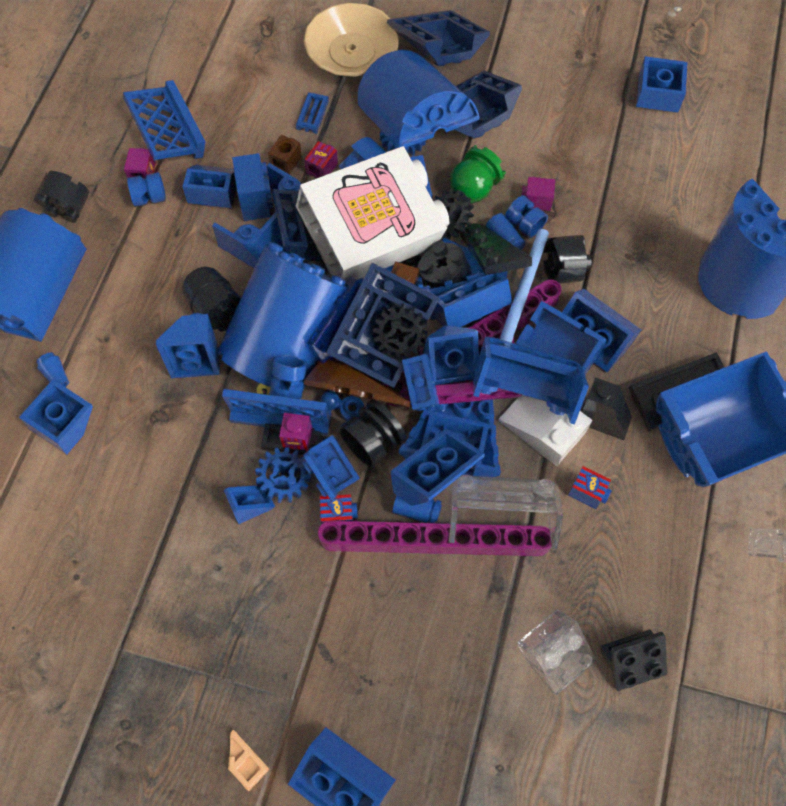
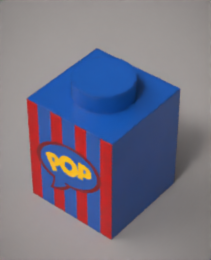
(590, 488)
(337, 509)

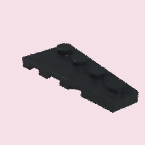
(492, 251)

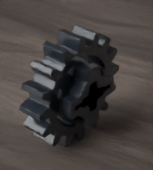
(458, 213)
(401, 341)

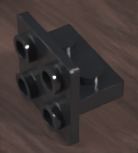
(636, 658)

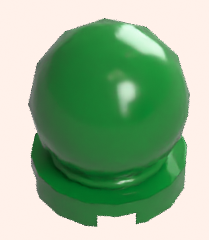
(477, 173)

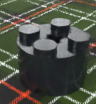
(61, 196)
(566, 259)
(444, 263)

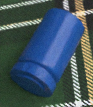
(502, 227)
(422, 512)

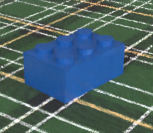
(562, 337)

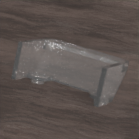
(509, 495)

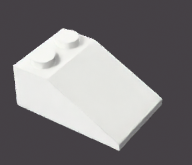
(542, 430)

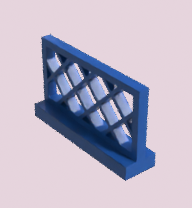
(180, 118)
(260, 409)

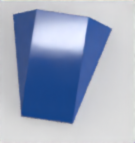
(469, 421)

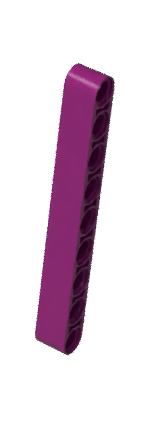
(498, 318)
(422, 544)

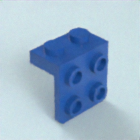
(330, 466)

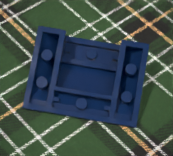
(441, 35)
(493, 98)
(292, 228)
(355, 337)

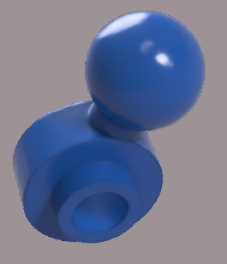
(333, 401)

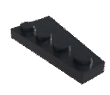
(647, 391)

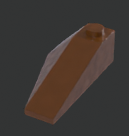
(347, 380)

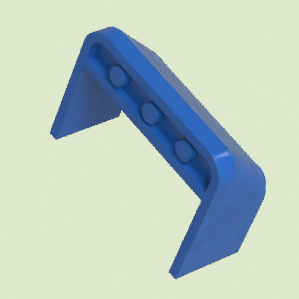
(249, 240)
(531, 374)

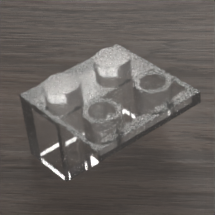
(557, 650)

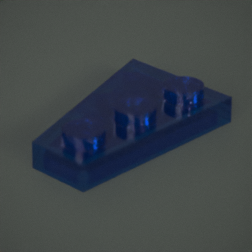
(329, 325)

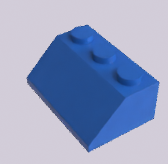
(604, 321)
(190, 347)
(433, 468)
(339, 775)

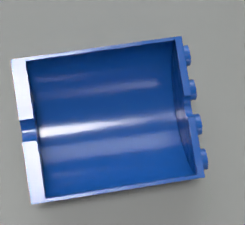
(412, 99)
(747, 257)
(34, 270)
(278, 314)
(725, 420)

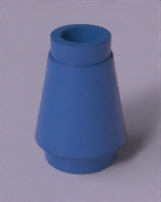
(52, 368)

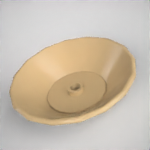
(349, 38)

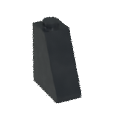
(607, 409)

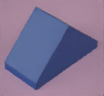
(248, 502)

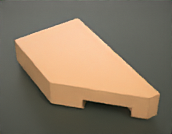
(245, 762)

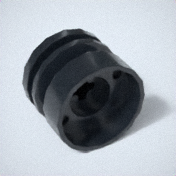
(372, 433)

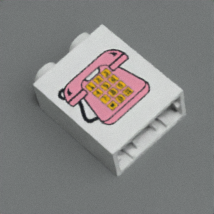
(371, 214)

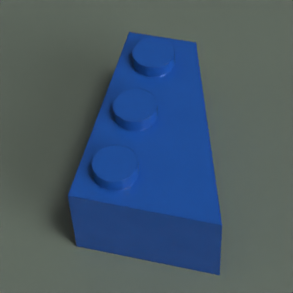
(470, 299)

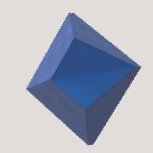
(452, 354)

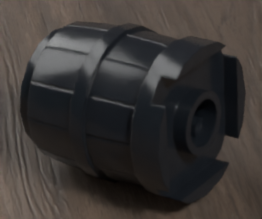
(212, 295)

